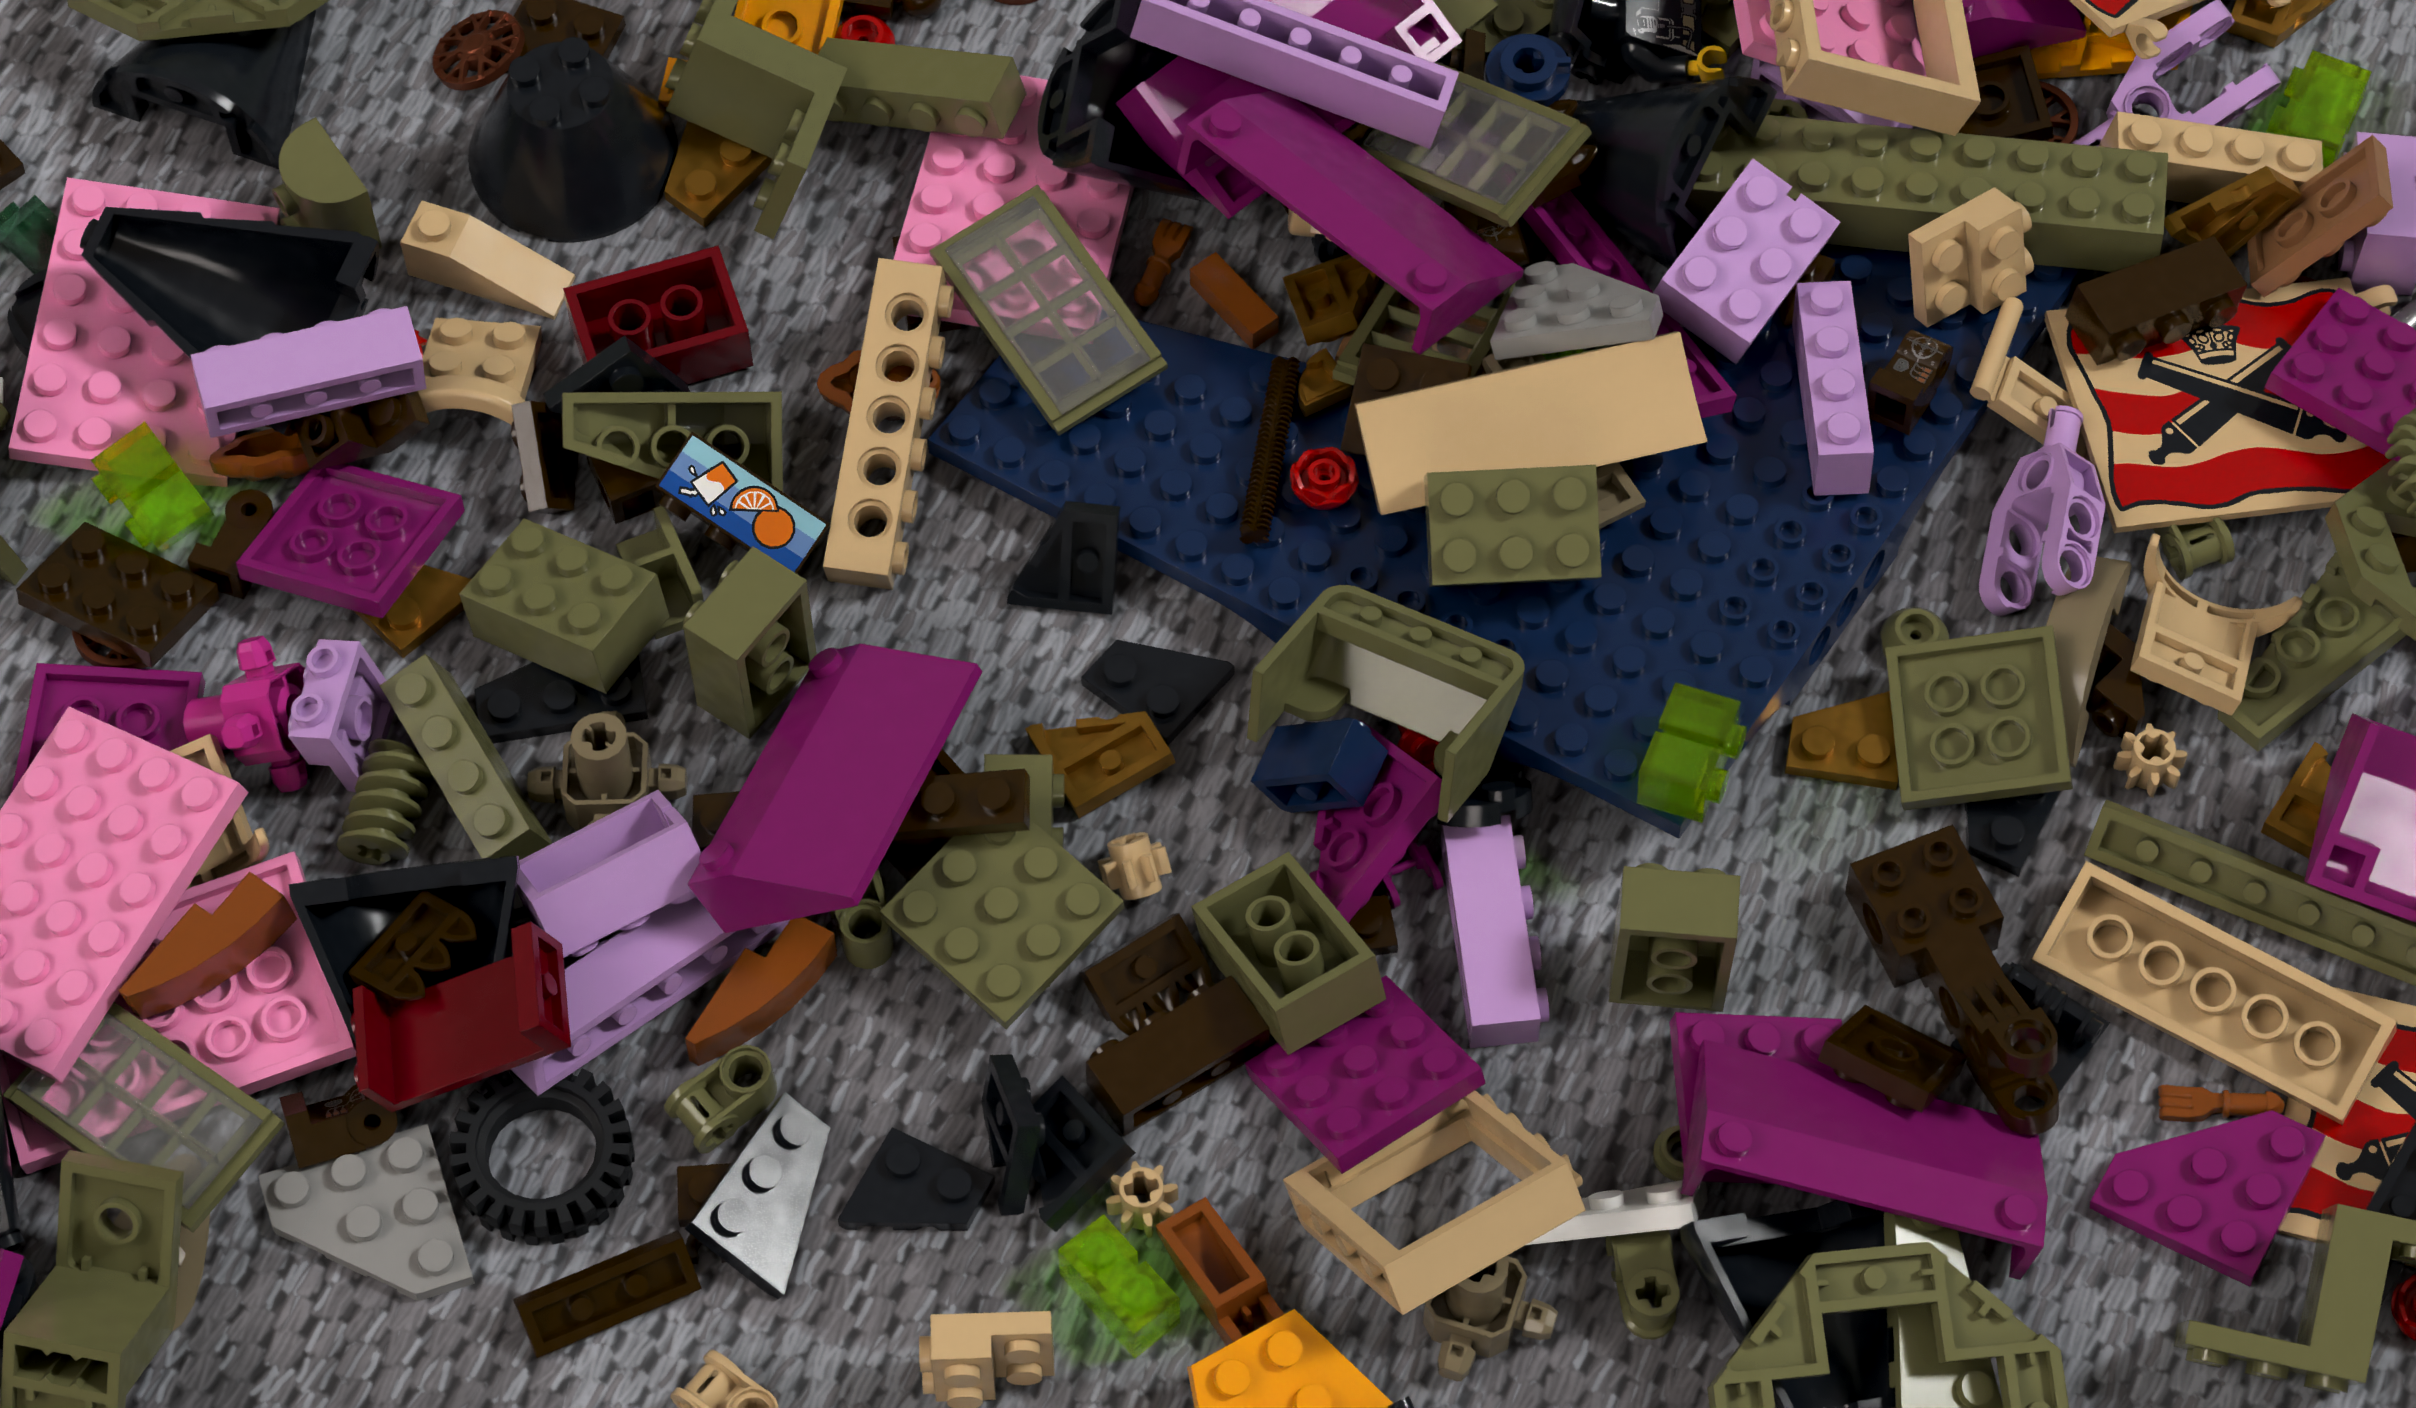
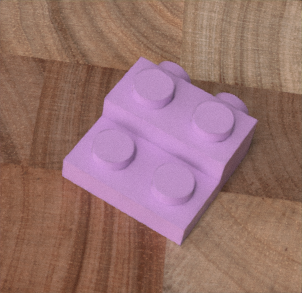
(339, 709)

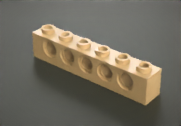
(897, 291)

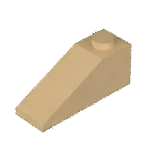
(481, 261)

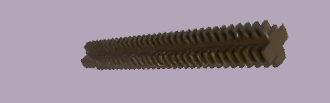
(1269, 450)

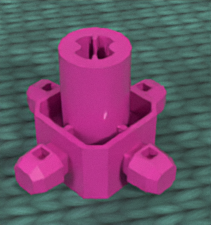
(254, 714)

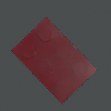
(672, 309)

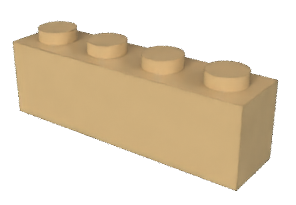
(2212, 156)

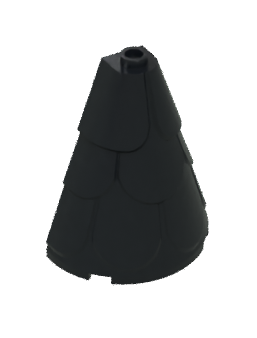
(228, 277)

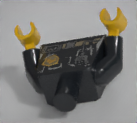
(1657, 38)

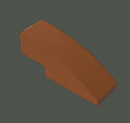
(209, 948)
(761, 989)
(1218, 1271)

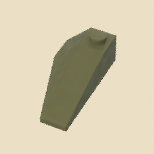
(650, 427)

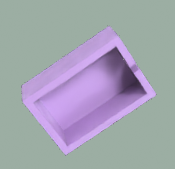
(1744, 261)
(610, 874)

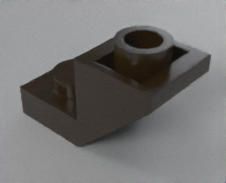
(360, 430)
(2118, 697)

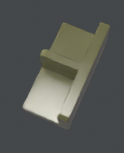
(664, 555)

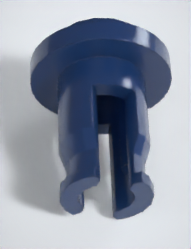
(1530, 68)

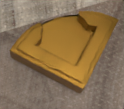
(1317, 387)

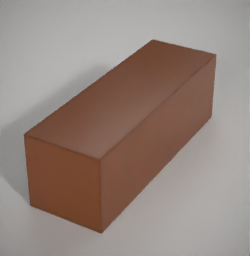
(1234, 300)

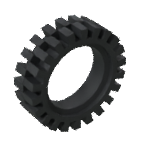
(556, 1214)

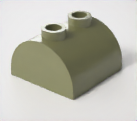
(321, 185)

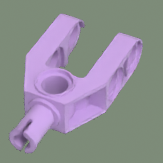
(2181, 43)
(2044, 491)

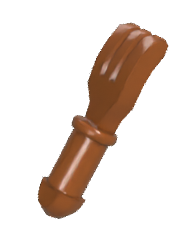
(1167, 247)
(2198, 1103)

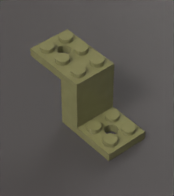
(757, 95)
(109, 1294)
(2337, 1310)

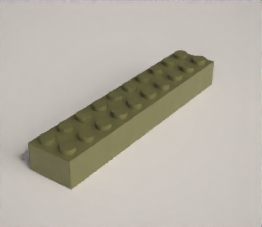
(1885, 181)

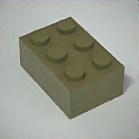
(1512, 526)
(564, 605)
(750, 641)
(1674, 937)
(1289, 952)

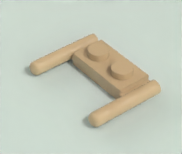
(2013, 386)

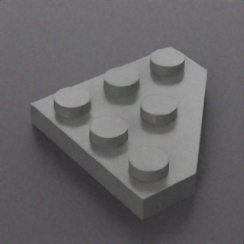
(1572, 310)
(376, 1214)

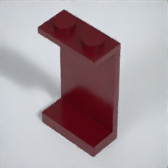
(464, 1025)

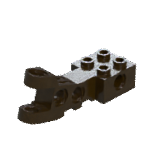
(1939, 925)

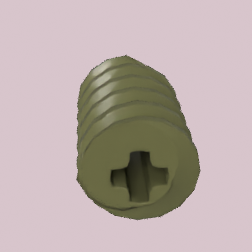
(384, 804)

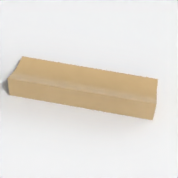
(1542, 414)
(2215, 992)

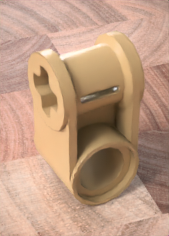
(722, 1386)

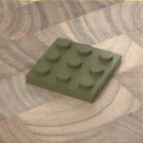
(1978, 718)
(1002, 915)

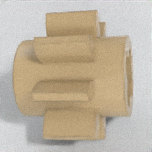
(2150, 759)
(1134, 866)
(1125, 1202)

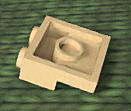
(1970, 257)
(975, 1348)

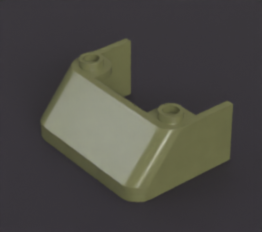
(1400, 669)

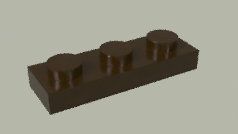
(607, 1293)

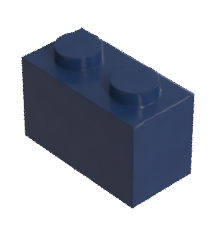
(1320, 765)

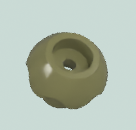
(1910, 621)

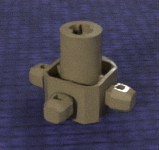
(603, 771)
(1482, 1315)

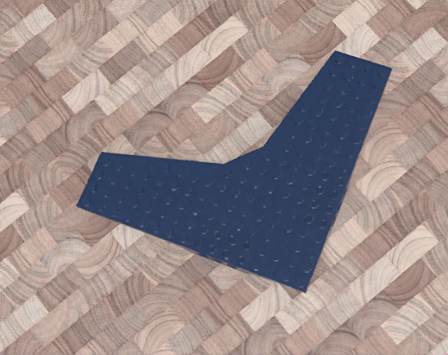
(1712, 585)

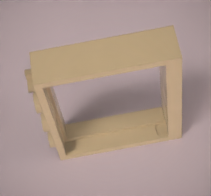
(1933, 102)
(1465, 1244)

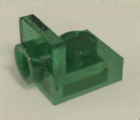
(29, 232)

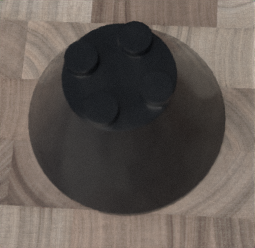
(571, 146)

